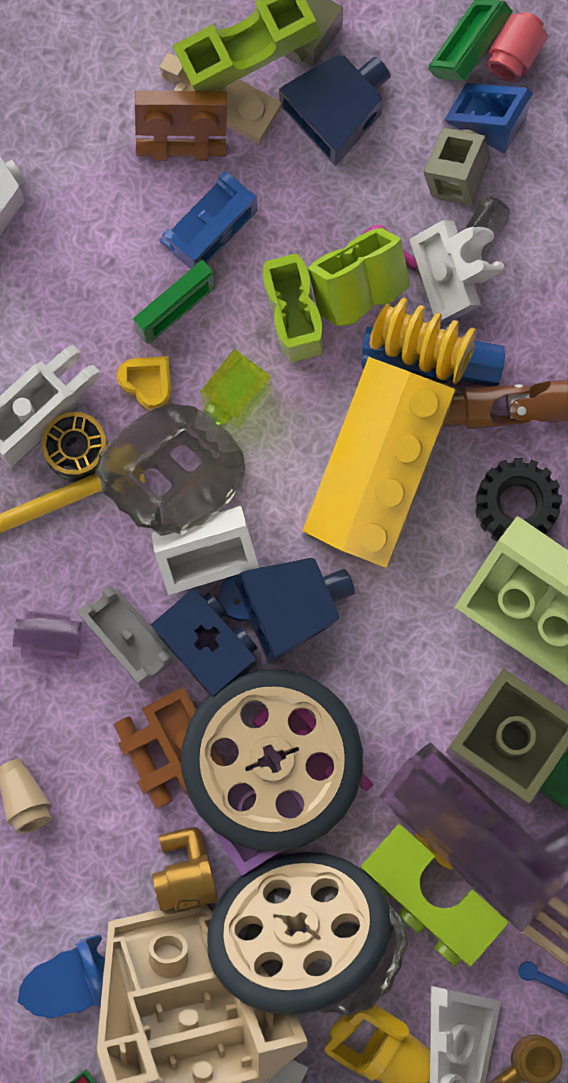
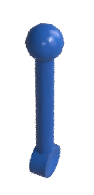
(528, 972)

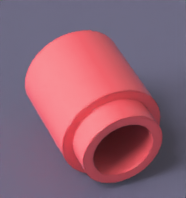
(516, 46)

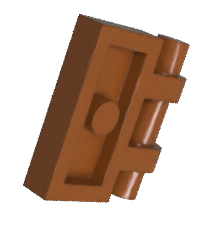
(181, 114)
(168, 725)

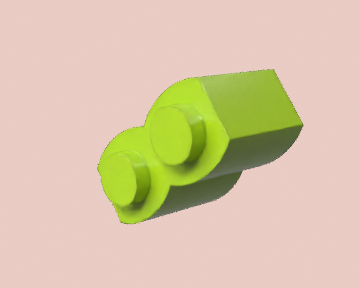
(359, 276)
(292, 303)

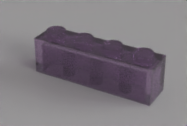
(475, 836)

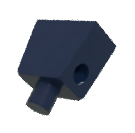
(336, 103)
(291, 603)

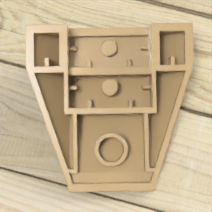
(173, 1017)

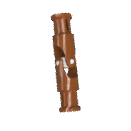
(538, 402)

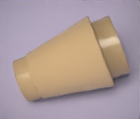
(22, 798)

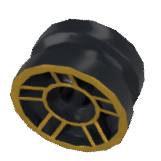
(64, 431)

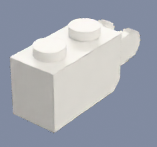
(37, 400)

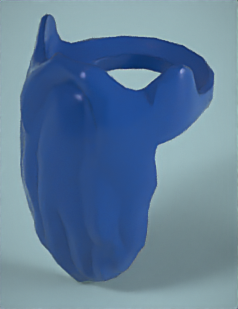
(66, 982)

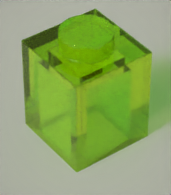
(235, 390)

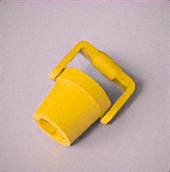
(390, 1053)

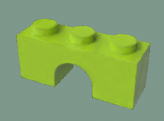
(222, 56)
(461, 930)

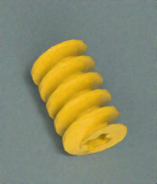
(423, 340)

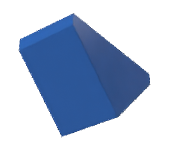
(491, 112)

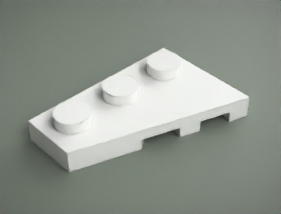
(461, 1036)

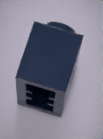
(180, 632)

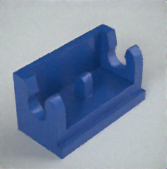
(211, 222)

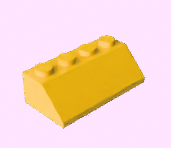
(378, 461)

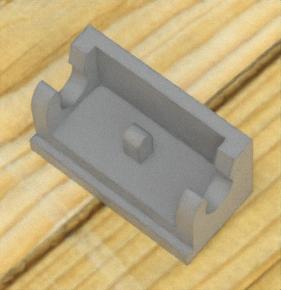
(127, 636)

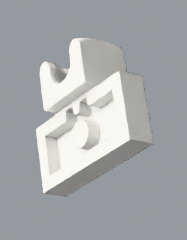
(452, 265)

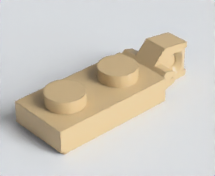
(248, 109)

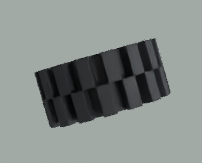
(517, 474)

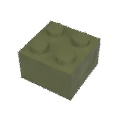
(512, 738)

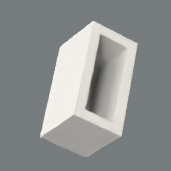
(205, 552)

